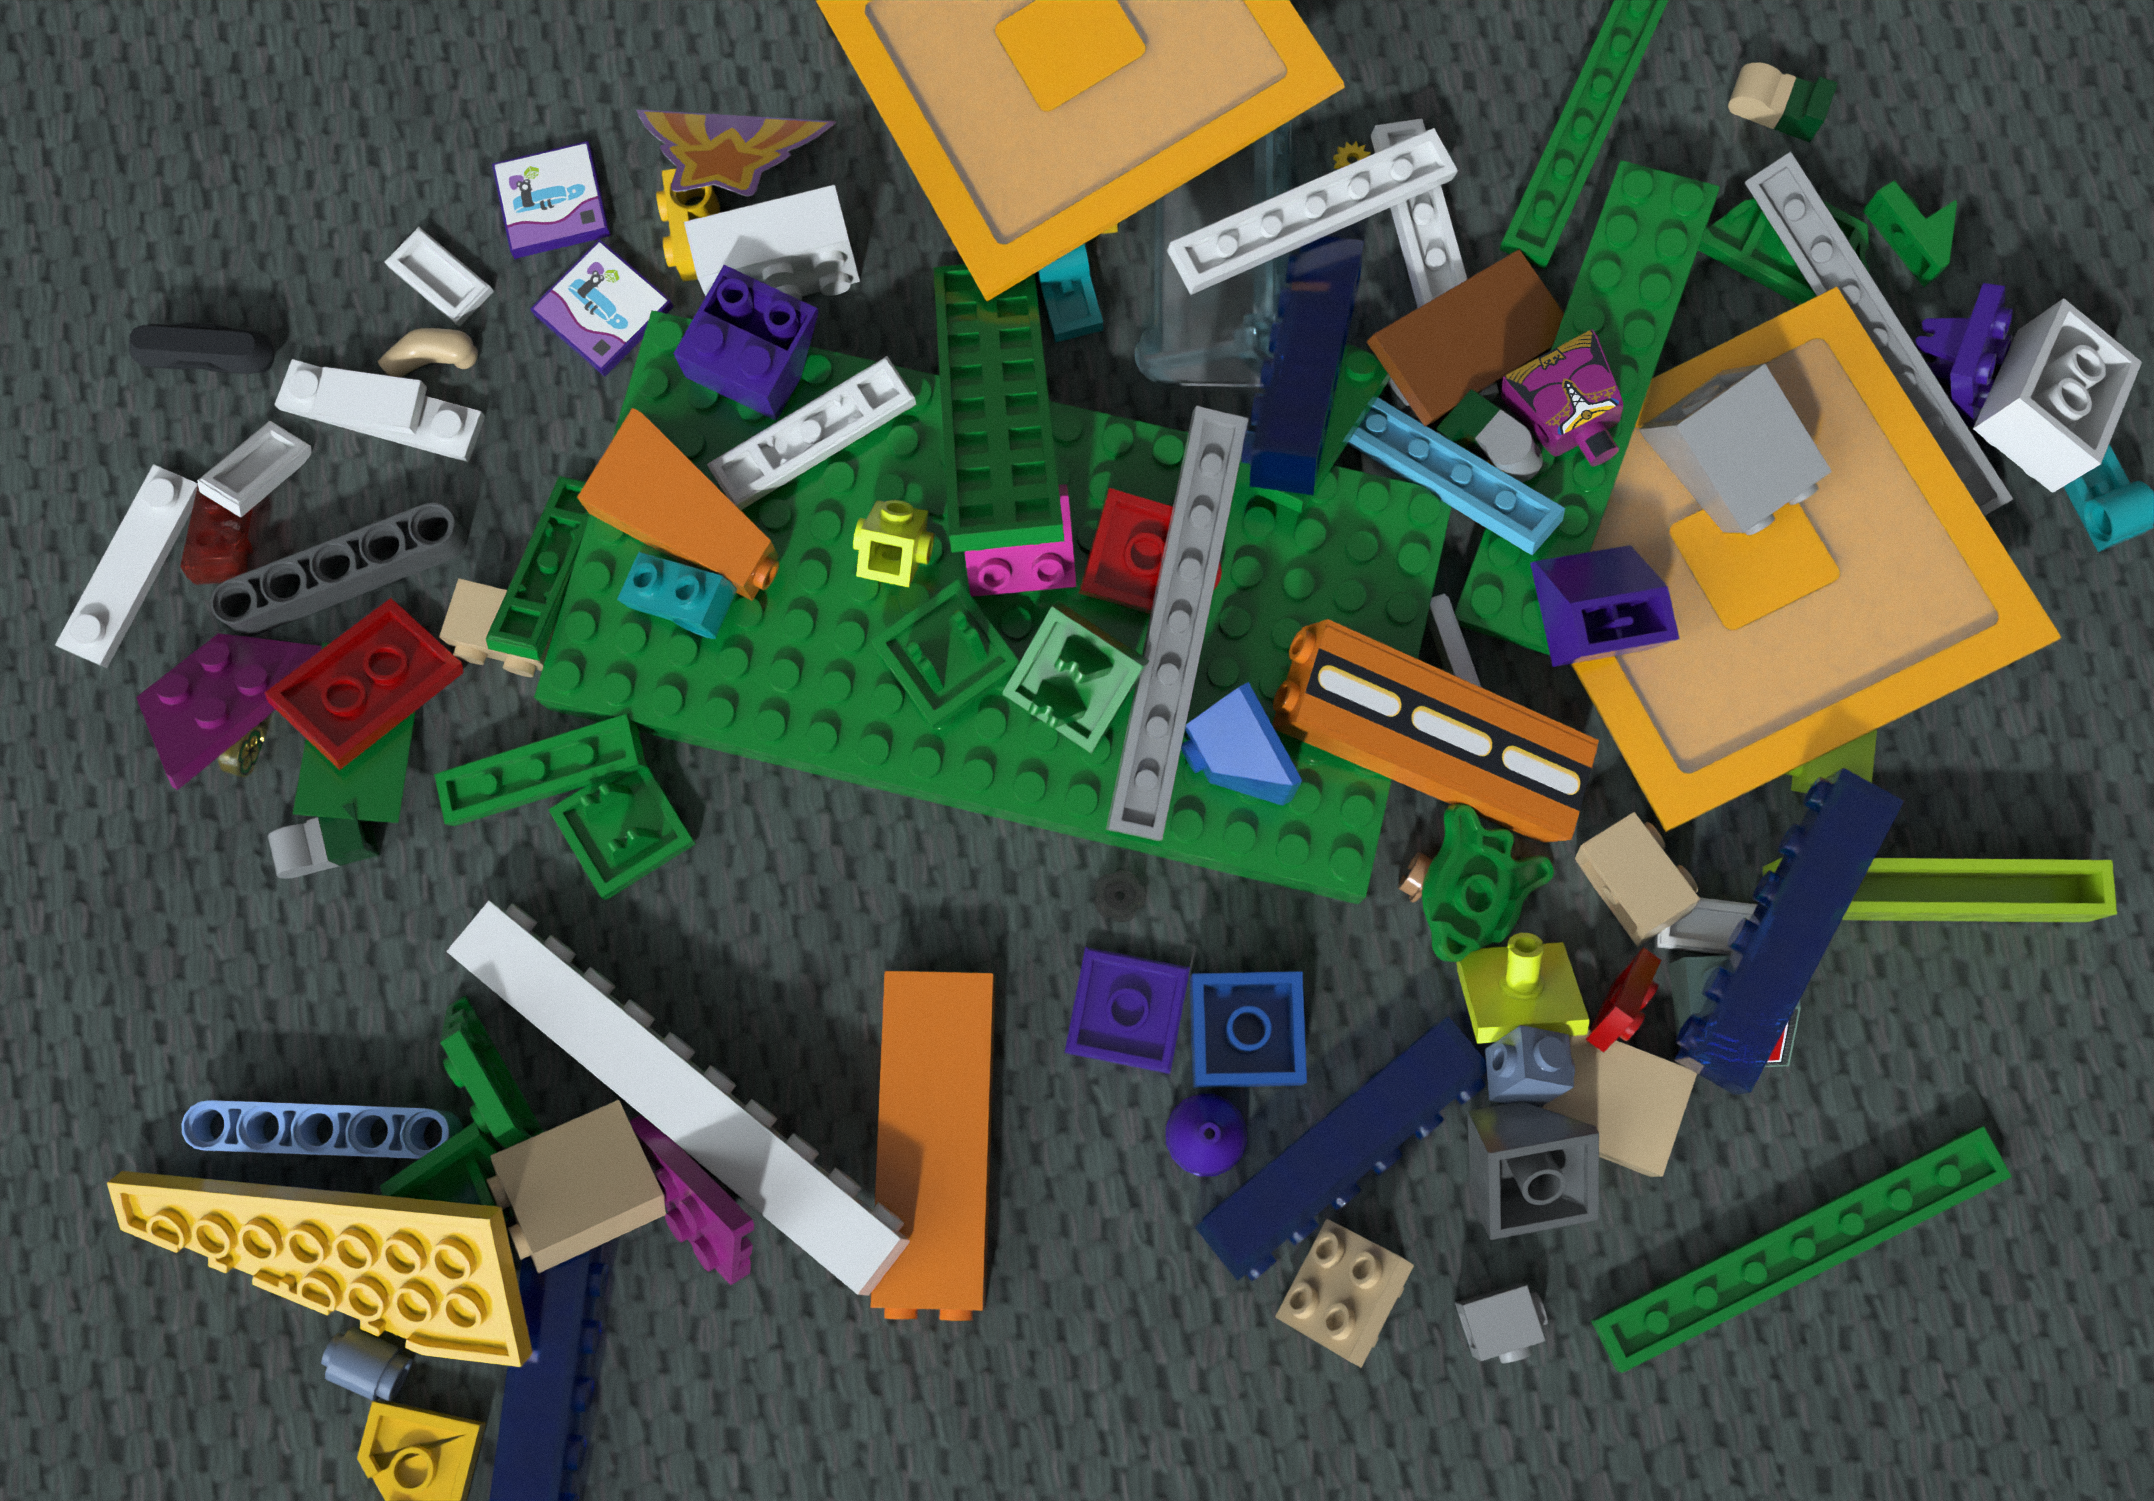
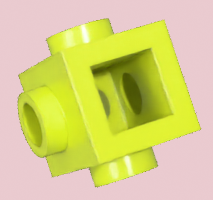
(892, 542)

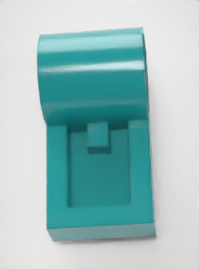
(1070, 296)
(2110, 504)
(678, 593)

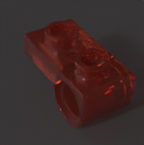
(215, 543)

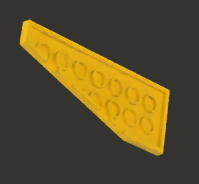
(392, 1262)

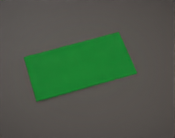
(369, 781)

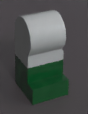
(1495, 434)
(322, 844)

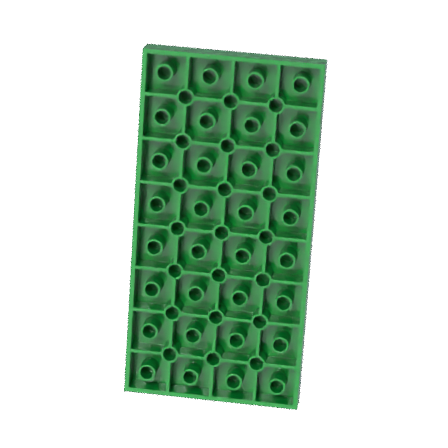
(810, 693)

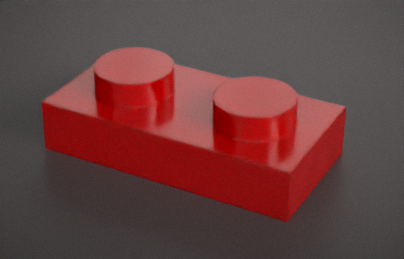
(1626, 997)

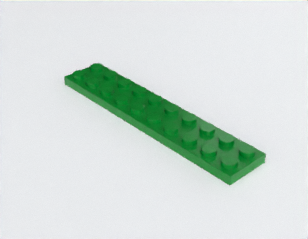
(1629, 300)

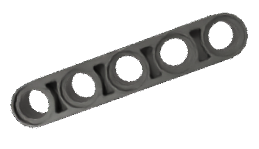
(317, 567)

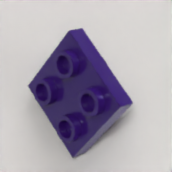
(1969, 350)

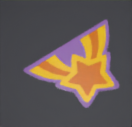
(726, 148)

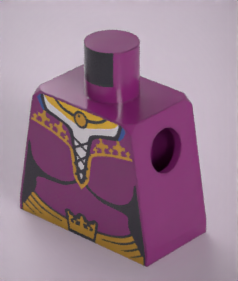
(1568, 399)

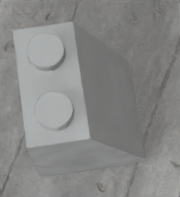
(1738, 448)

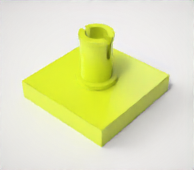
(1522, 986)

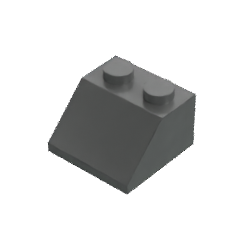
(1531, 1169)

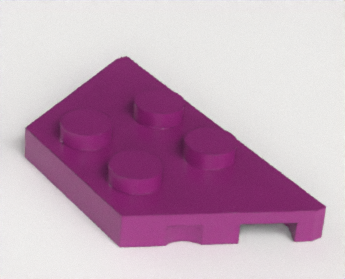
(215, 699)
(697, 1205)

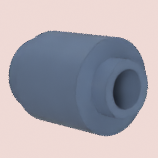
(366, 1364)

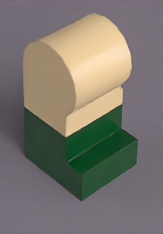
(1782, 100)

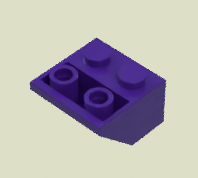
(748, 342)
(1602, 605)

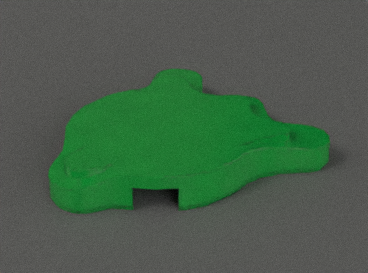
(1476, 886)

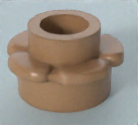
(1414, 882)

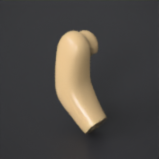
(426, 347)

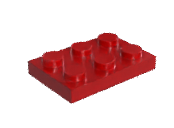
(364, 683)

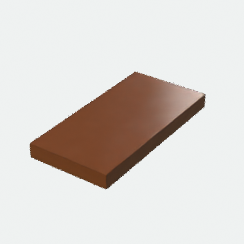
(1469, 337)

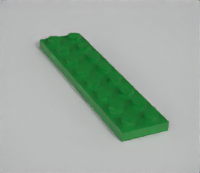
(995, 416)

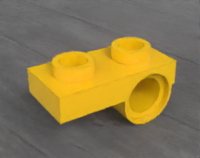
(673, 209)

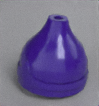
(1206, 1135)

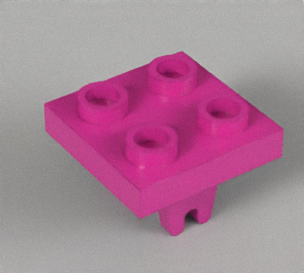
(1024, 566)

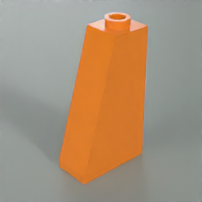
(670, 505)

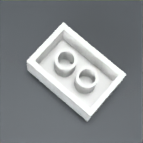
(784, 242)
(2058, 396)

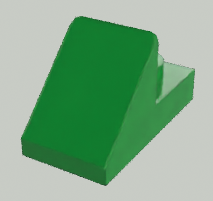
(1918, 241)

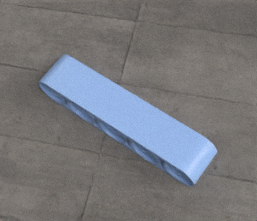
(299, 1126)

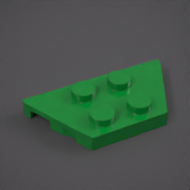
(1753, 248)
(480, 1068)

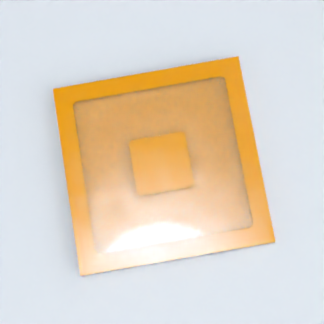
(1071, 113)
(1829, 614)

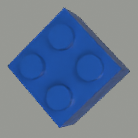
(1247, 1029)

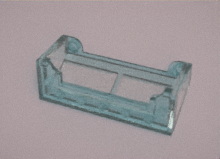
(1224, 329)

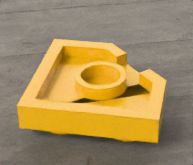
(419, 1452)

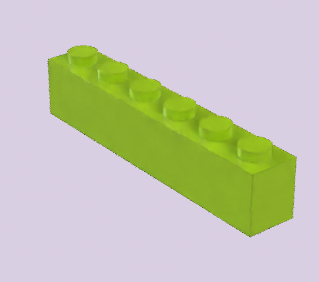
(1983, 890)

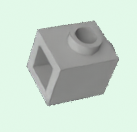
(1503, 1323)

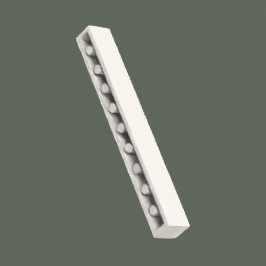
(682, 1099)

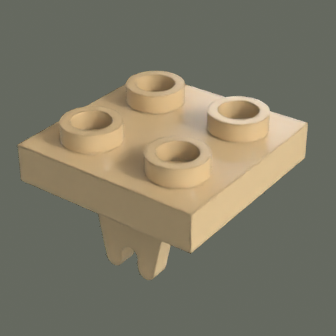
(1344, 1292)

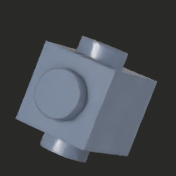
(1529, 1066)

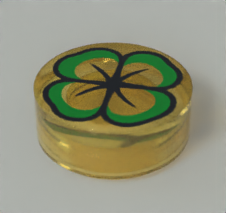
(242, 756)

